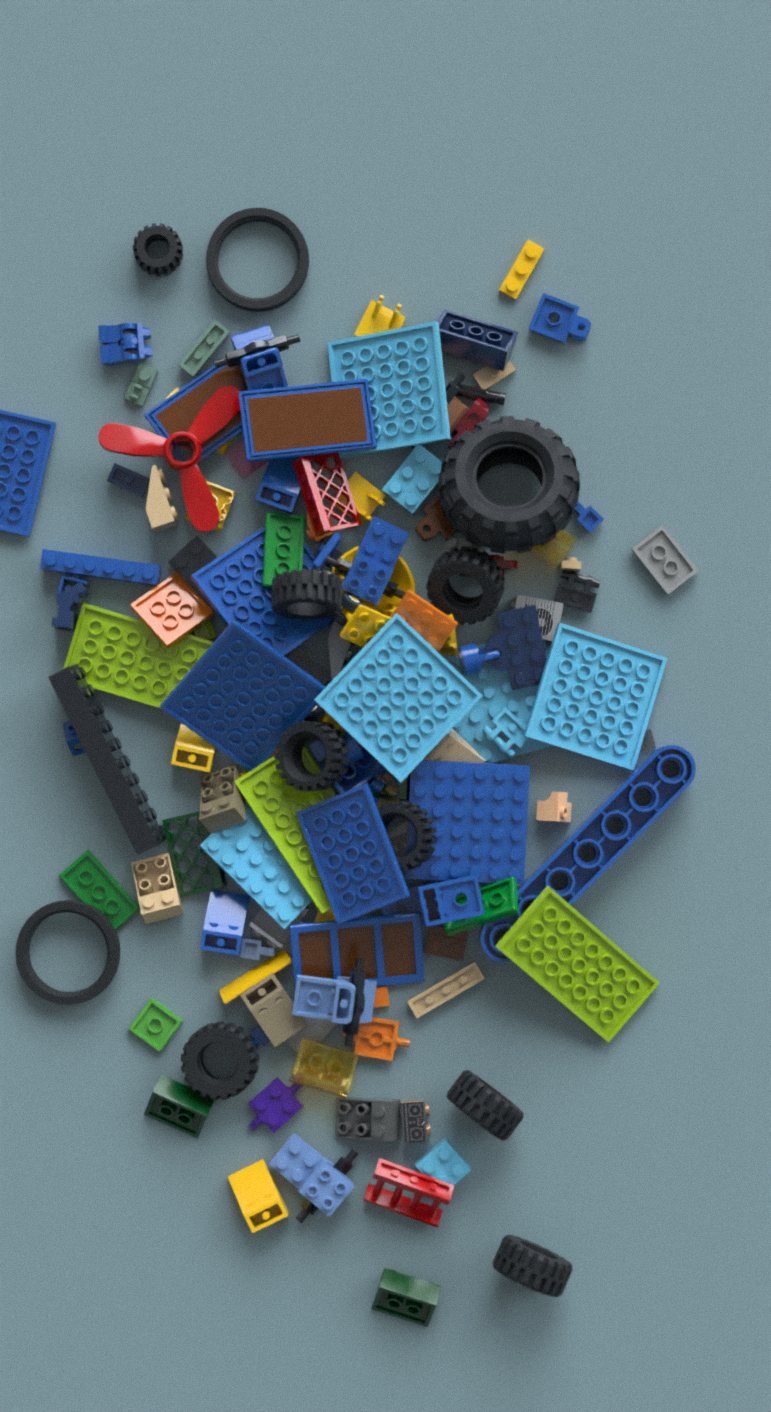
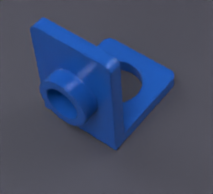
(73, 578)
(72, 738)

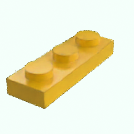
(521, 270)

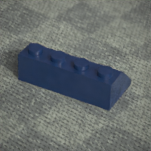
(476, 340)

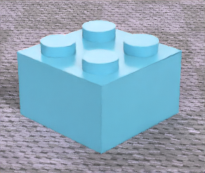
(443, 1163)

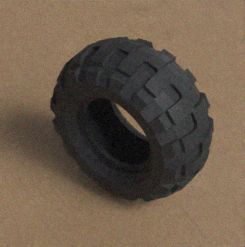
(501, 526)

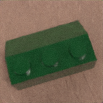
(178, 1106)
(406, 1297)

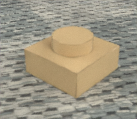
(570, 563)

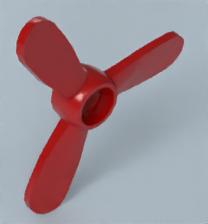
(195, 490)

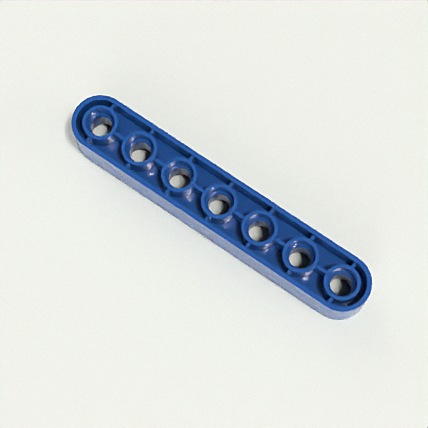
(594, 832)

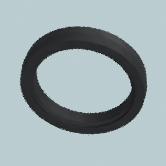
(257, 215)
(27, 971)

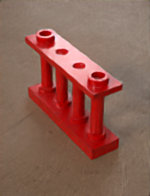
(411, 1181)

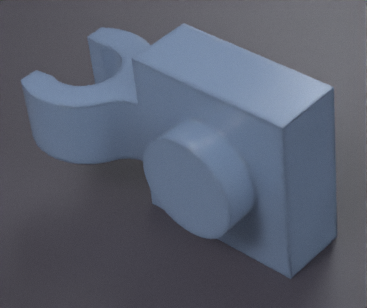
(253, 949)

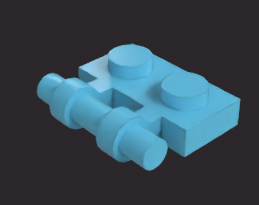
(511, 727)

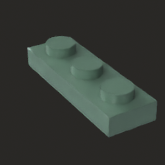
(204, 348)

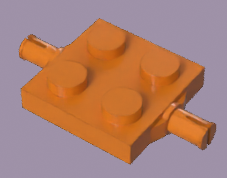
(378, 1039)

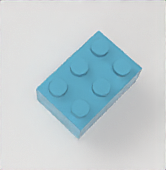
(414, 480)

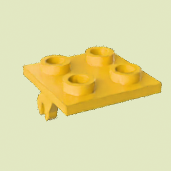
(379, 319)
(365, 497)

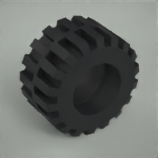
(152, 234)

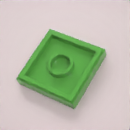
(155, 1024)

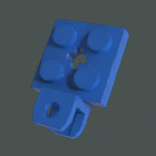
(565, 327)

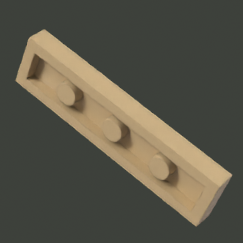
(445, 989)

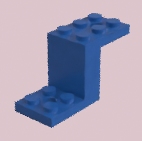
(438, 903)

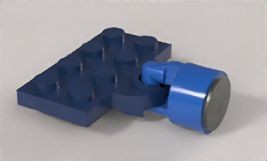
(513, 649)

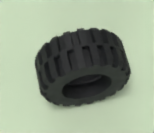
(475, 565)
(201, 1078)
(485, 1105)
(532, 1266)

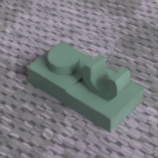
(141, 384)

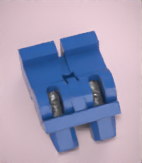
(123, 343)

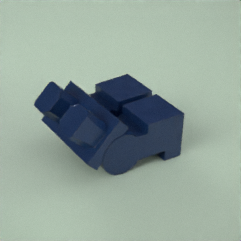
(68, 602)

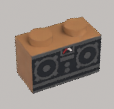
(414, 1121)

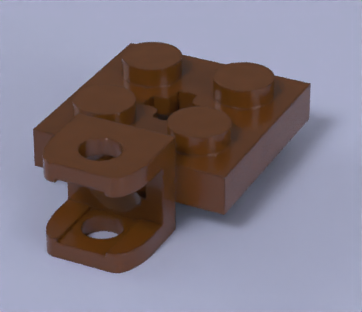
(435, 522)

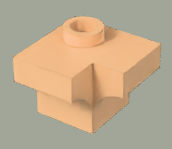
(554, 808)

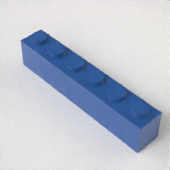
(100, 567)

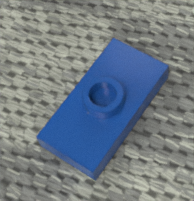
(326, 550)

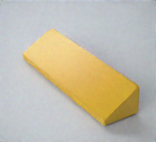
(254, 976)

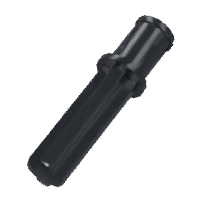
(485, 395)

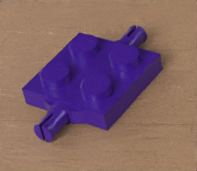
(275, 1105)

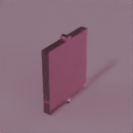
(237, 456)

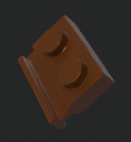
(442, 945)

